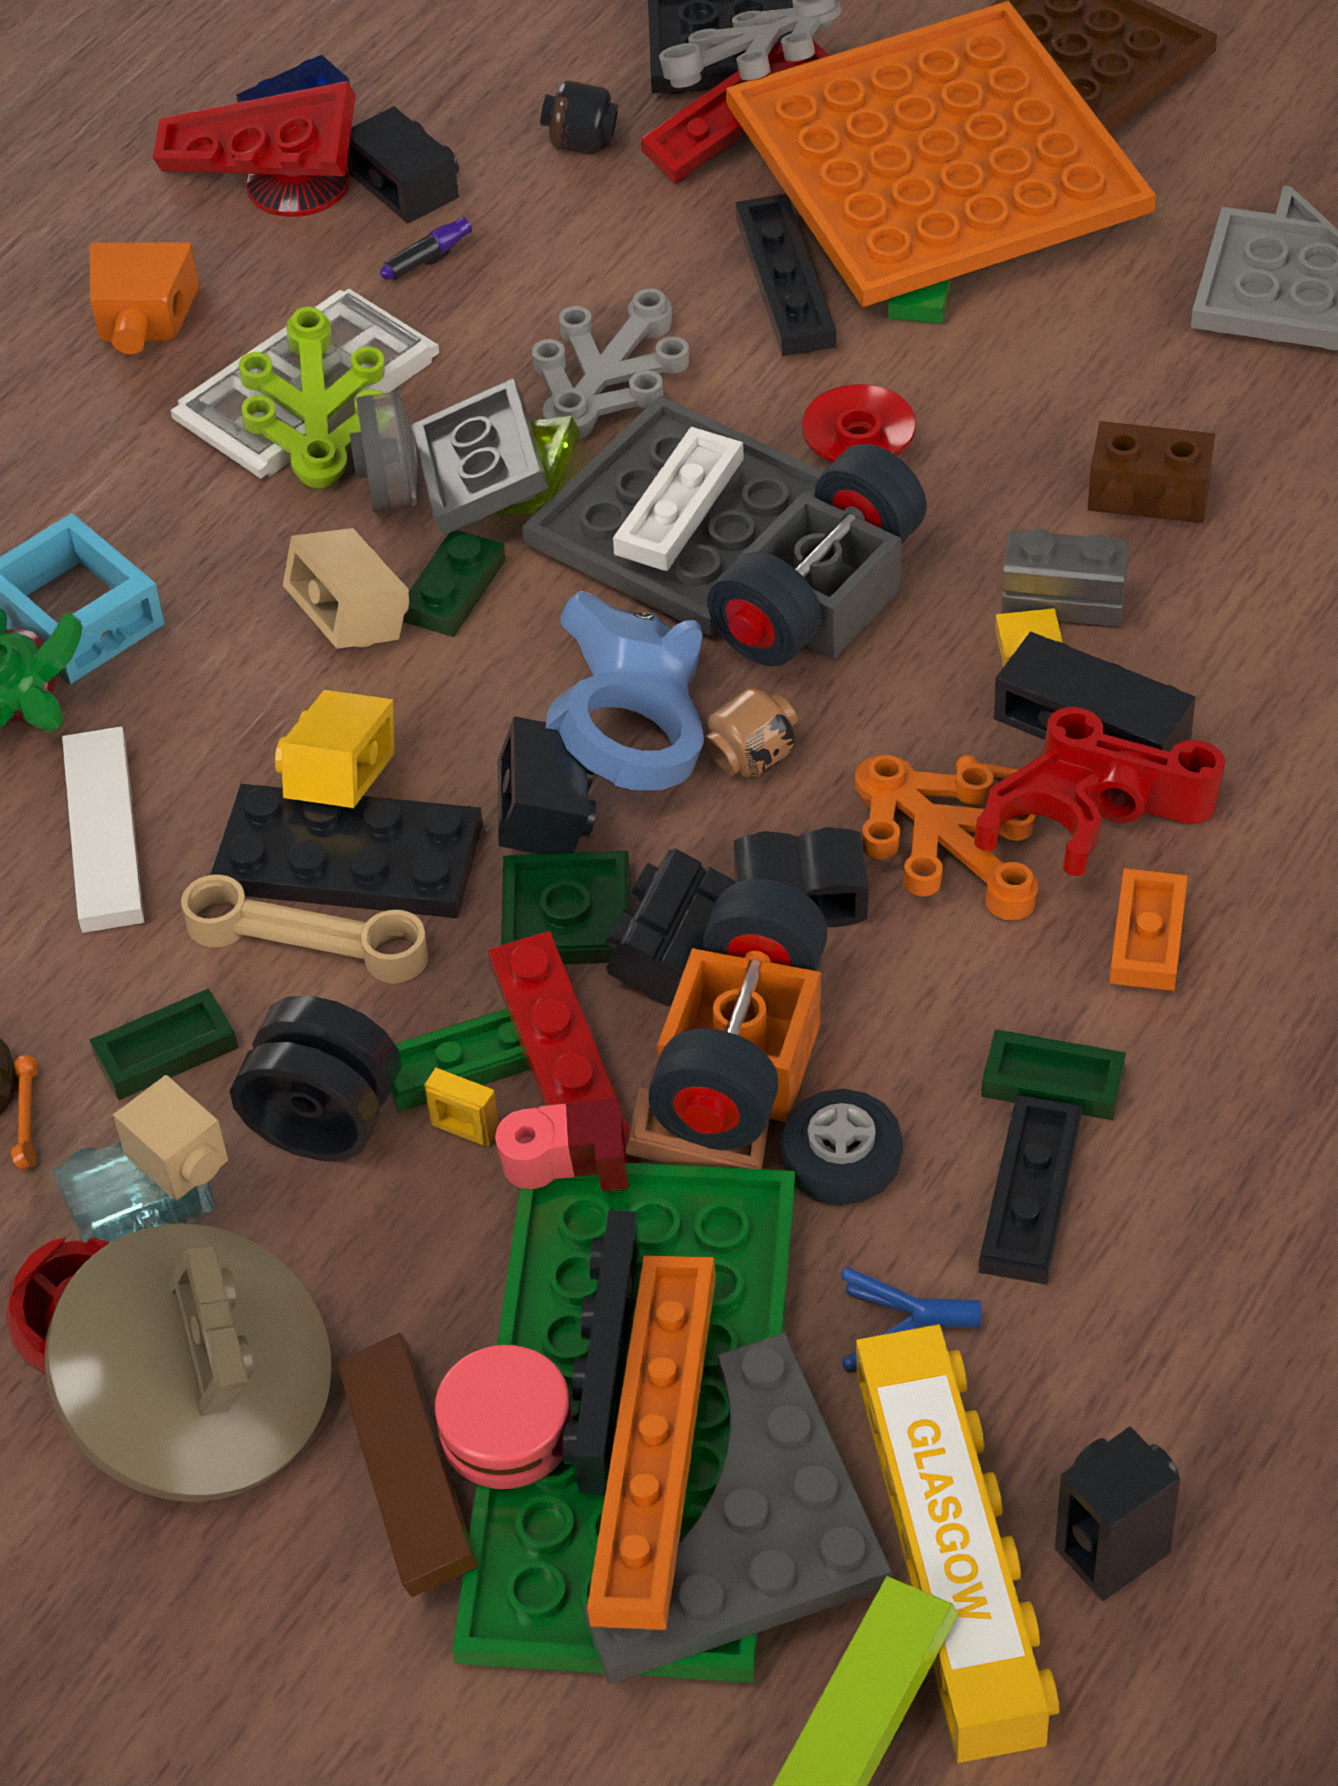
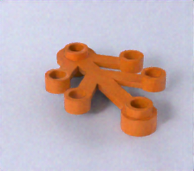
(892, 784)

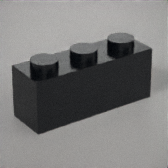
(1053, 676)

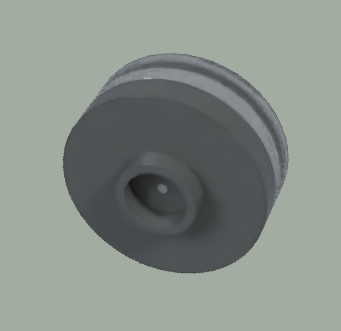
(386, 451)

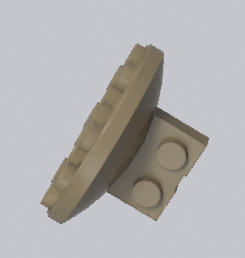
(187, 1362)

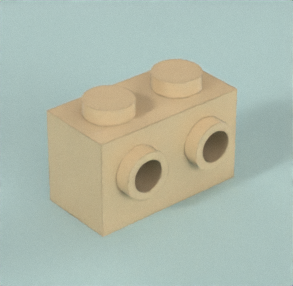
(345, 588)

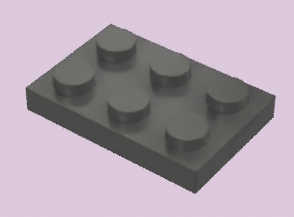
(479, 457)

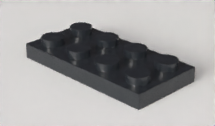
(357, 857)

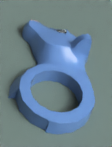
(638, 668)

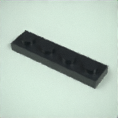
(785, 275)
(600, 1376)

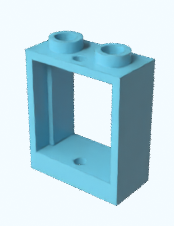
(125, 612)

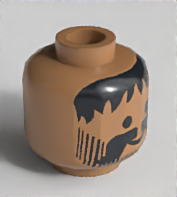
(751, 733)

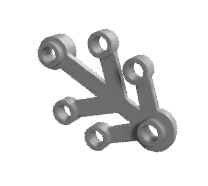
(757, 35)
(648, 318)

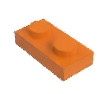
(1148, 929)

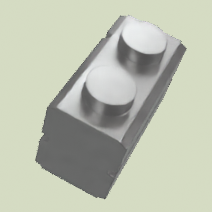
(1066, 572)

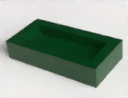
(163, 1043)
(1053, 1072)

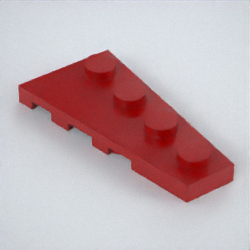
(268, 135)

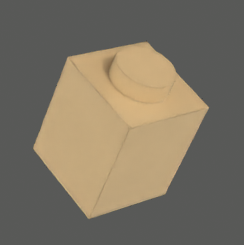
(171, 1138)

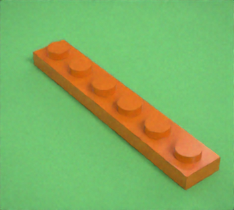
(652, 1445)

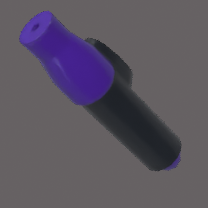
(427, 250)

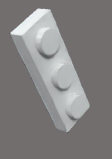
(678, 498)

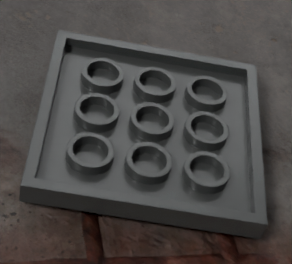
(592, 507)

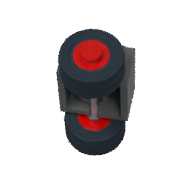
(822, 562)

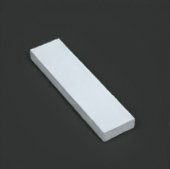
(102, 830)

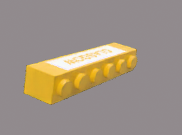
(952, 1543)

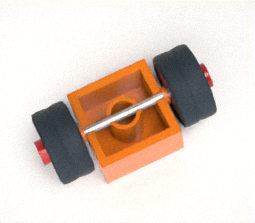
(742, 1018)

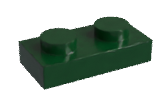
(453, 582)

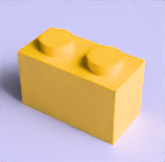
(336, 748)

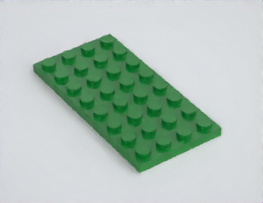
(543, 1537)

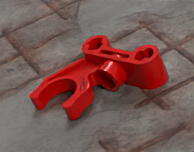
(1104, 776)

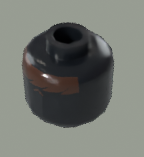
(579, 117)

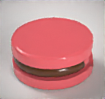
(503, 1416)

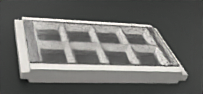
(215, 406)

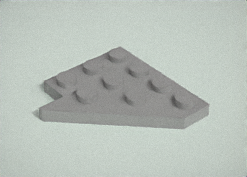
(1272, 275)

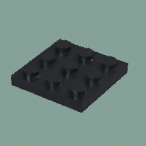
(677, 19)

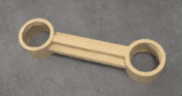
(305, 928)

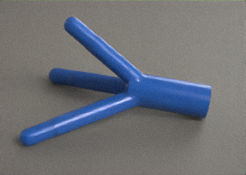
(921, 1311)

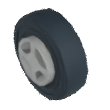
(817, 1143)

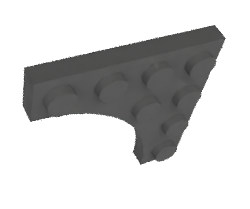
(776, 1534)

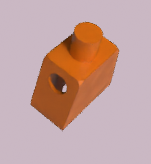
(141, 291)

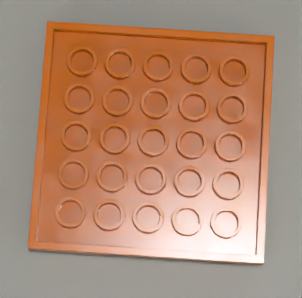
(938, 152)

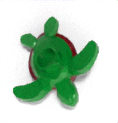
(30, 672)

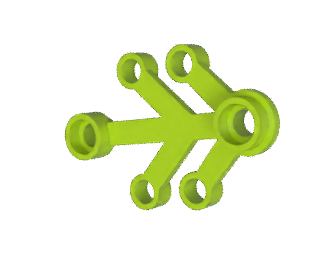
(318, 457)

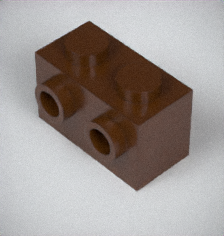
(1151, 471)

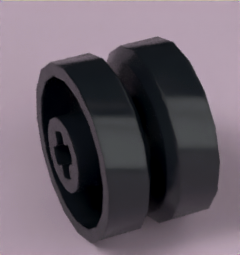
(316, 1078)

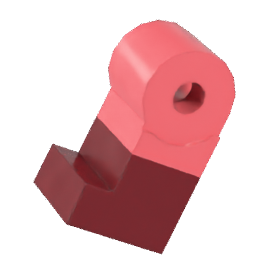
(564, 1143)

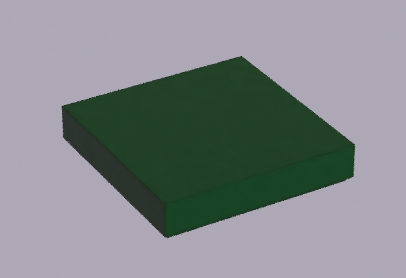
(570, 897)

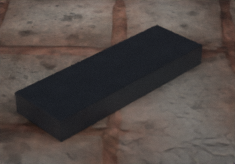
(1030, 1190)

